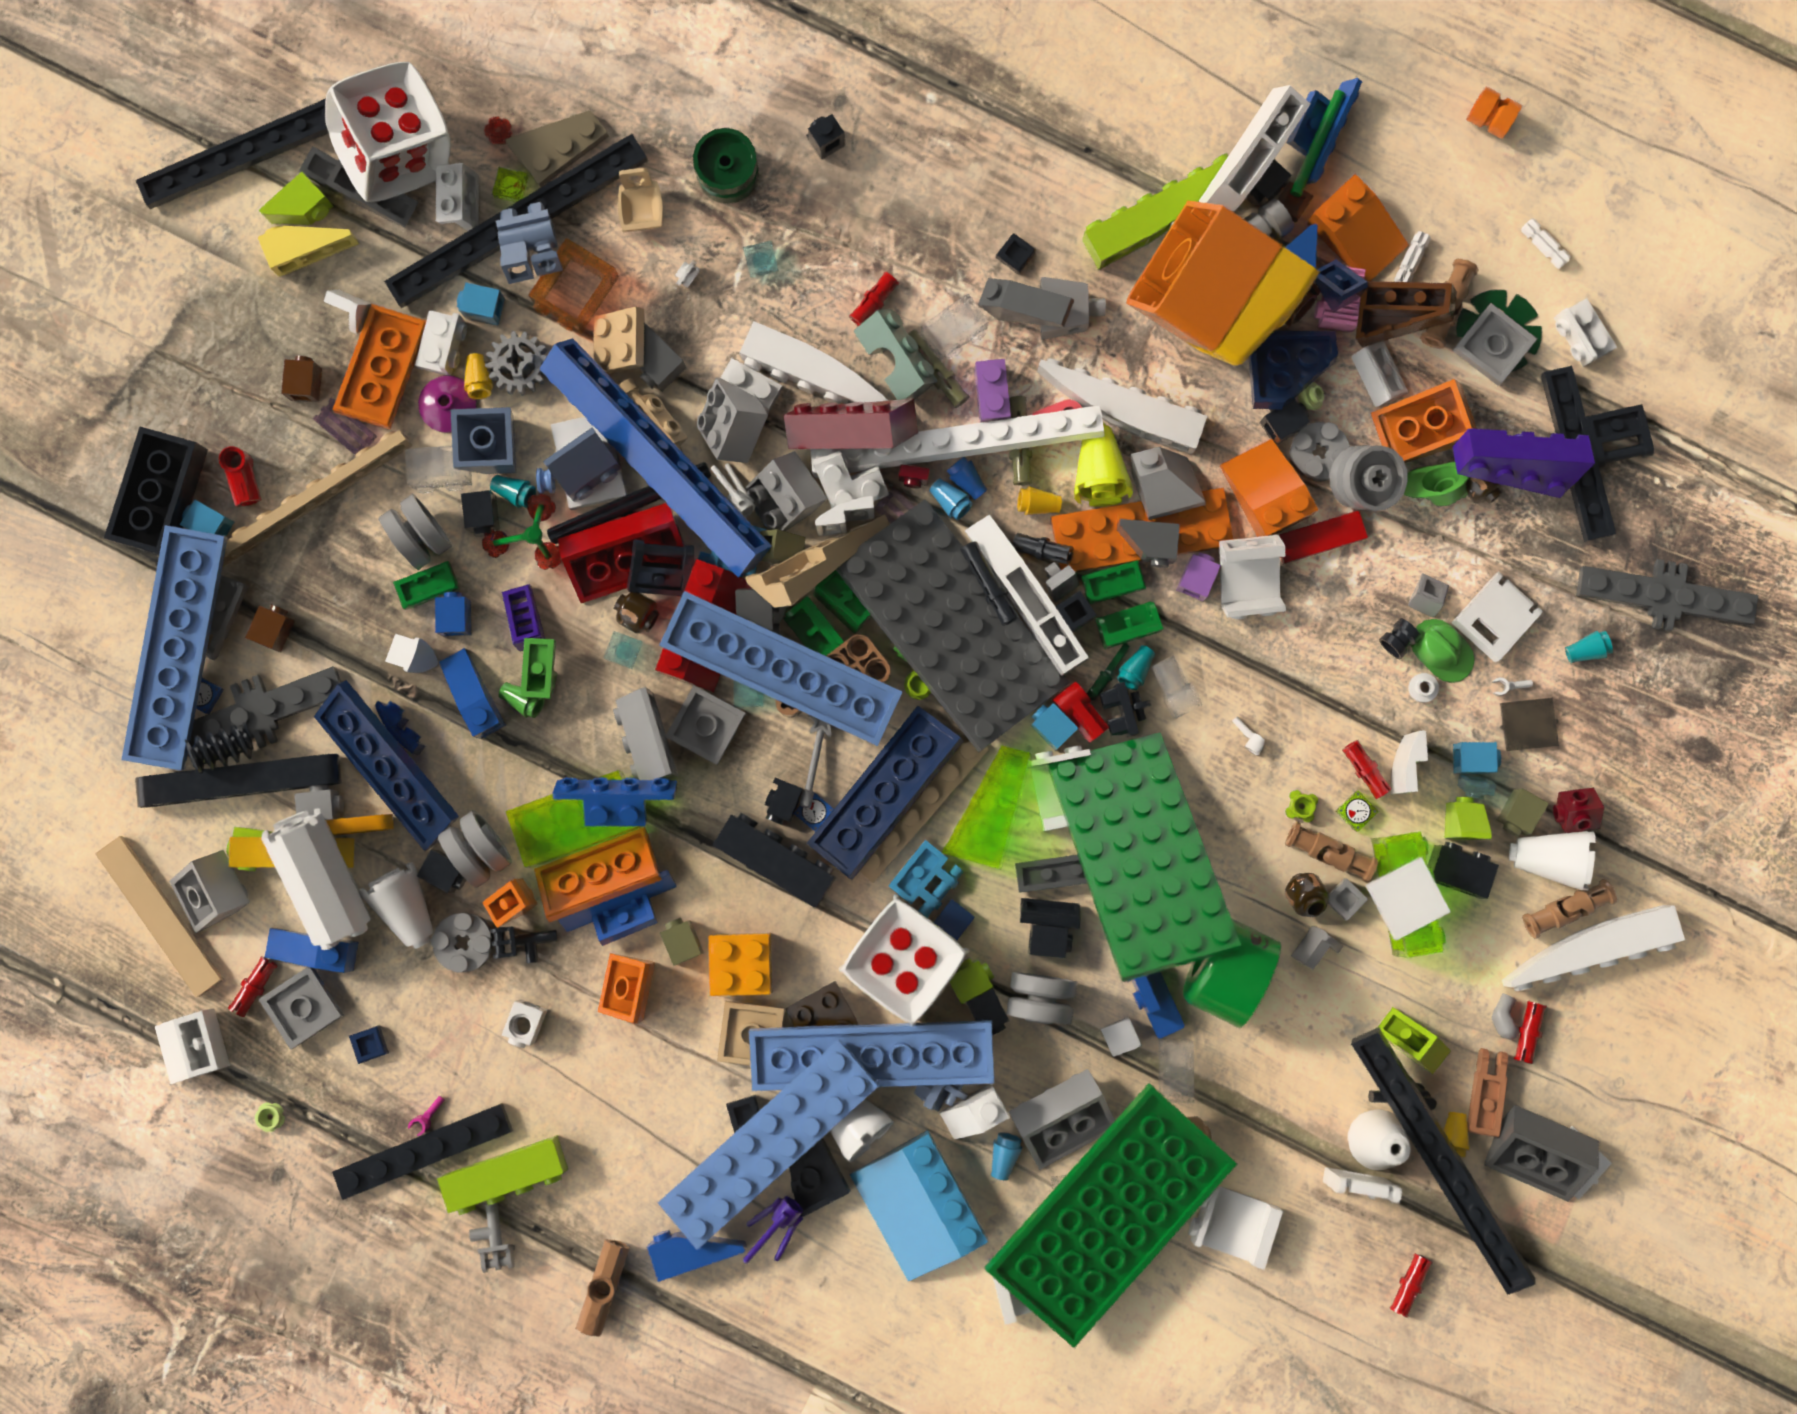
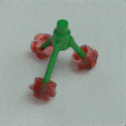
(546, 553)

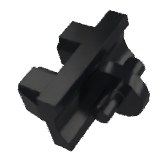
(1126, 723)

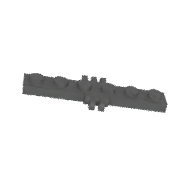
(1667, 595)
(264, 708)
(1049, 873)

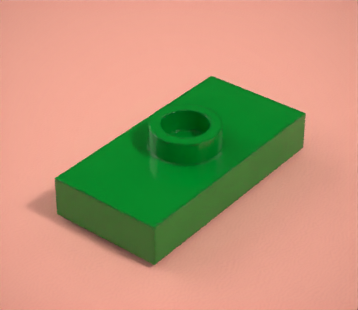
(1113, 582)
(426, 585)

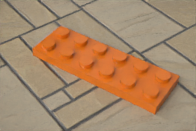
(1100, 544)

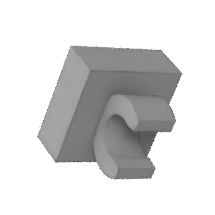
(1060, 581)

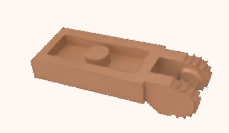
(1488, 1095)

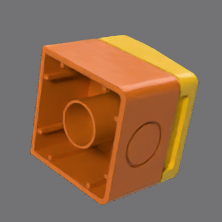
(1220, 283)

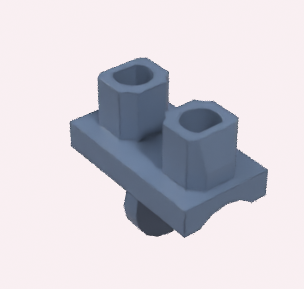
(936, 1094)

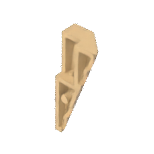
(793, 578)

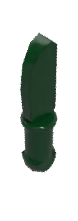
(1105, 676)

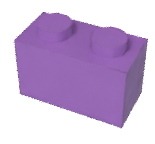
(992, 390)

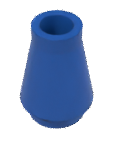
(967, 478)

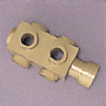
(655, 410)

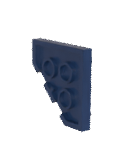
(1288, 365)

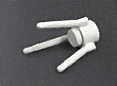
(738, 498)

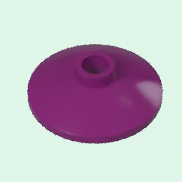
(429, 406)

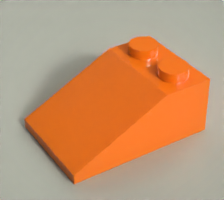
(1359, 228)
(1425, 421)
(1268, 489)

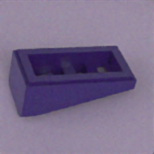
(532, 630)

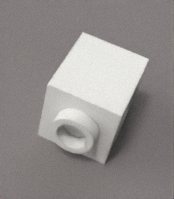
(536, 1017)

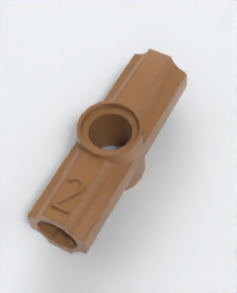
(596, 1304)

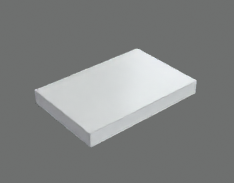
(566, 432)

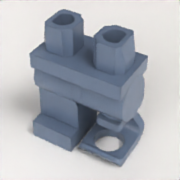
(526, 233)

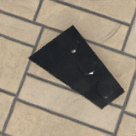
(817, 1179)

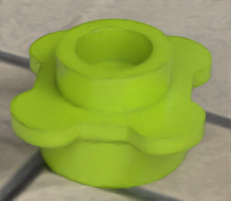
(1309, 801)

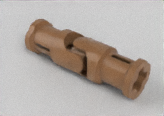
(1460, 277)
(1335, 853)
(1571, 908)

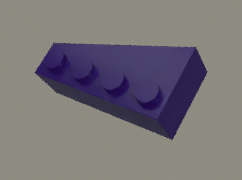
(1523, 460)

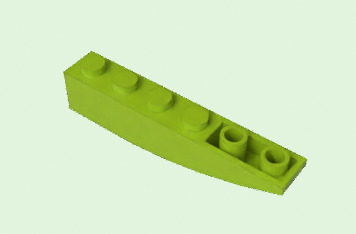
(1148, 219)

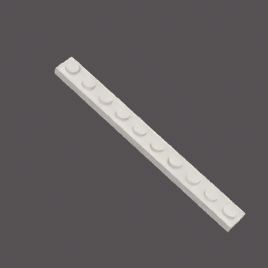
(977, 439)

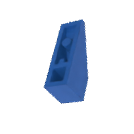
(471, 695)
(299, 950)
(676, 1255)

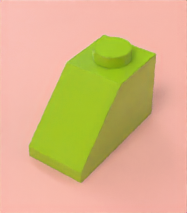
(297, 203)
(1466, 820)
(1414, 1040)

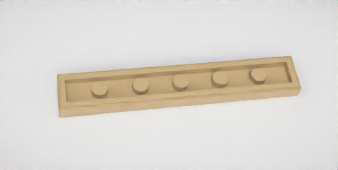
(159, 916)

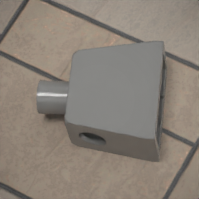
(1081, 309)

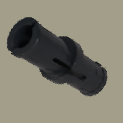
(1043, 548)

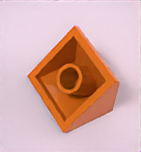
(626, 988)

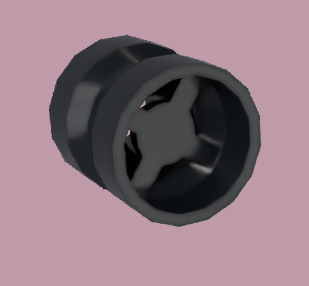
(1402, 636)

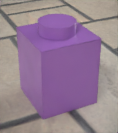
(1198, 576)

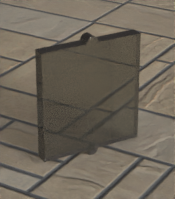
(1529, 724)

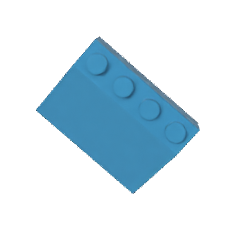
(919, 1206)

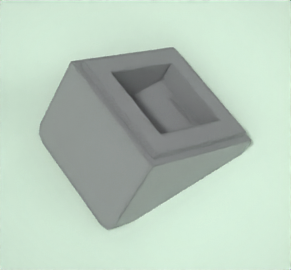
(1428, 595)
(1121, 1037)

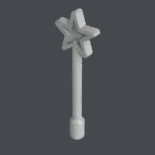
(820, 727)

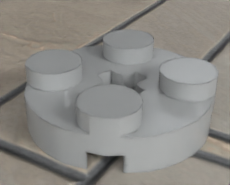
(1301, 454)
(445, 942)

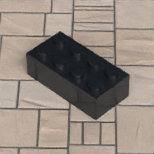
(154, 489)
(774, 860)

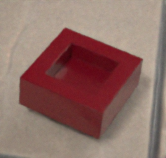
(913, 476)

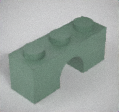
(911, 372)

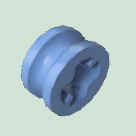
(545, 481)

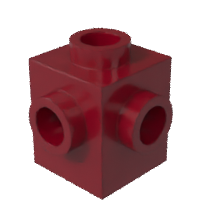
(1578, 810)

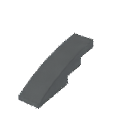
(332, 175)

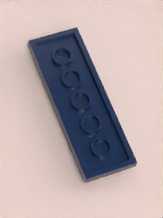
(385, 765)
(885, 792)

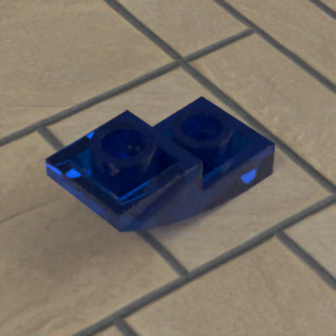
(394, 722)

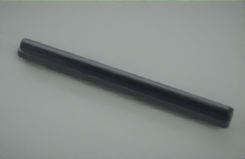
(610, 510)

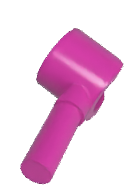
(425, 1118)

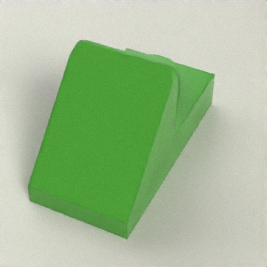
(538, 668)

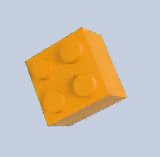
(740, 964)

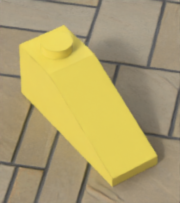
(296, 247)

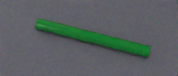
(1317, 143)

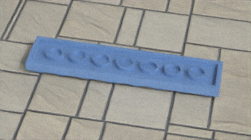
(174, 648)
(780, 668)
(890, 1052)
(768, 1144)

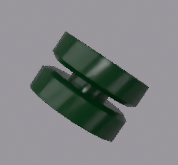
(726, 165)

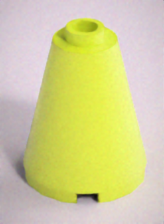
(1101, 472)

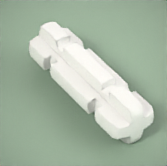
(1545, 243)
(1413, 257)

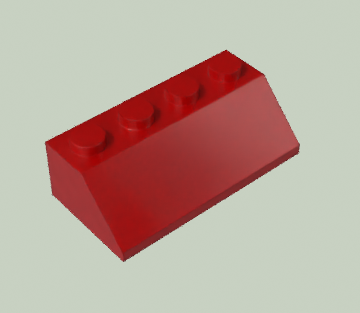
(602, 555)
(715, 587)

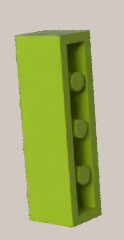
(503, 1174)

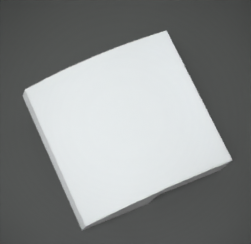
(835, 519)
(1404, 772)

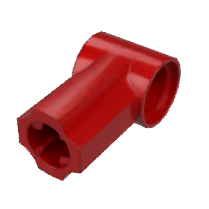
(242, 478)
(1077, 707)

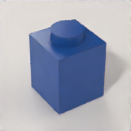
(453, 615)

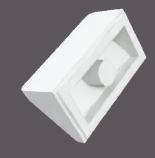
(1379, 374)

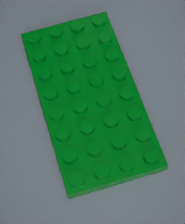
(1143, 857)
(1110, 1215)

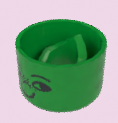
(1236, 981)

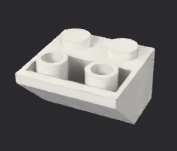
(192, 1045)

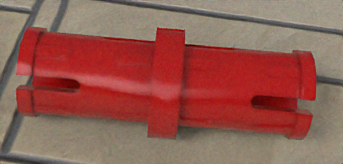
(874, 298)
(1366, 769)
(252, 986)
(1530, 1032)
(1411, 1285)

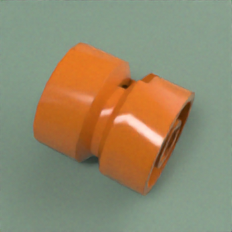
(1494, 112)

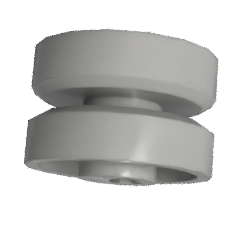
(1368, 477)
(412, 534)
(474, 849)
(1041, 1000)

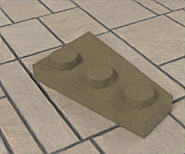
(557, 145)

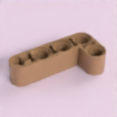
(844, 654)

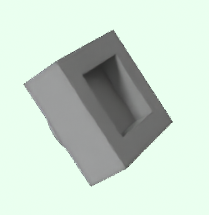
(1346, 899)

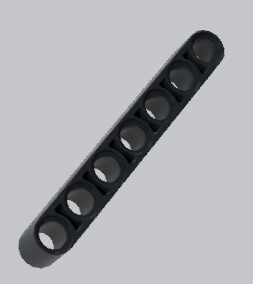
(238, 780)

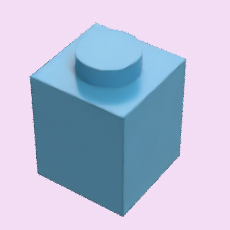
(481, 303)
(204, 519)
(1053, 725)
(1476, 758)

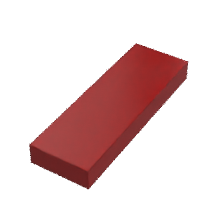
(1323, 536)

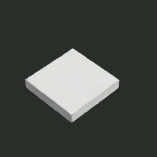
(1407, 898)

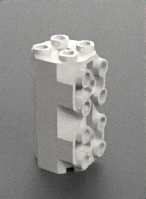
(317, 878)

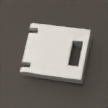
(1502, 611)
(1362, 1184)

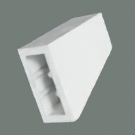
(975, 1114)

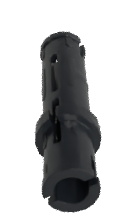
(995, 593)

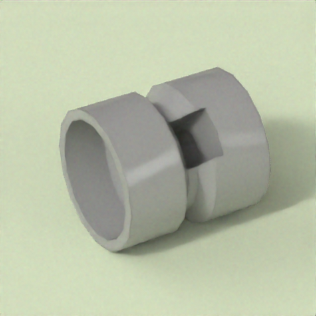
(1272, 219)

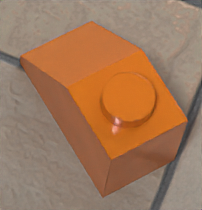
(510, 902)

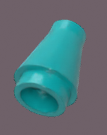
(513, 490)
(1592, 647)
(1136, 668)

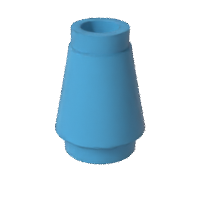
(951, 499)
(1005, 1154)

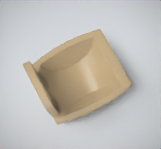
(639, 203)

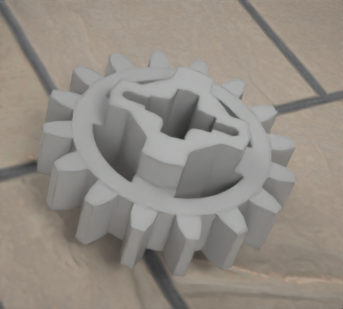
(526, 366)

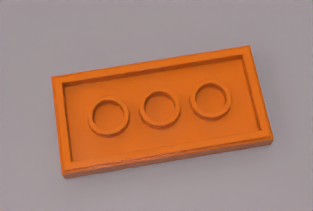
(380, 367)
(597, 874)

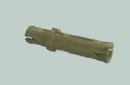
(956, 394)
(1021, 473)

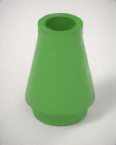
(525, 706)

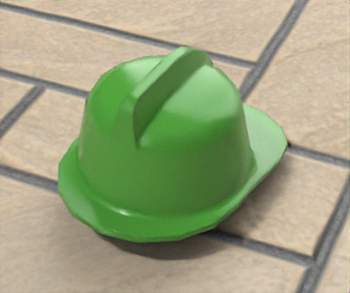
(1437, 484)
(1443, 651)

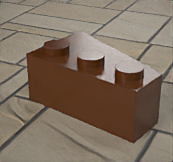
(1402, 309)

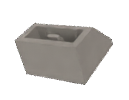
(731, 421)
(785, 493)

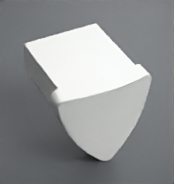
(355, 306)
(411, 654)

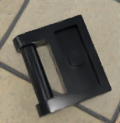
(1617, 426)
(659, 577)

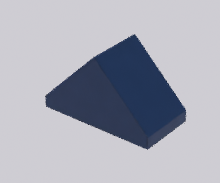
(1339, 285)

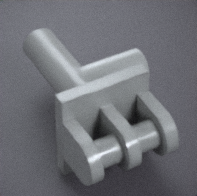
(493, 1233)

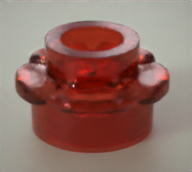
(498, 137)

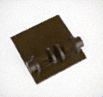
(822, 1008)

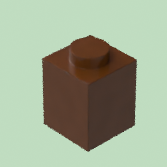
(301, 379)
(270, 627)

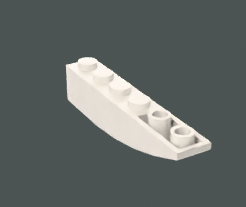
(1257, 148)
(804, 365)
(1129, 408)
(1028, 596)
(1602, 945)

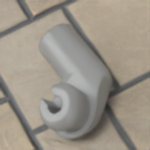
(1502, 1019)

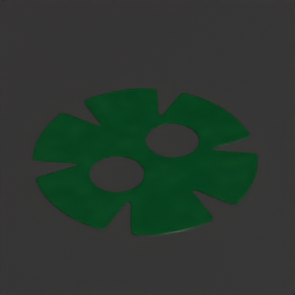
(1518, 310)

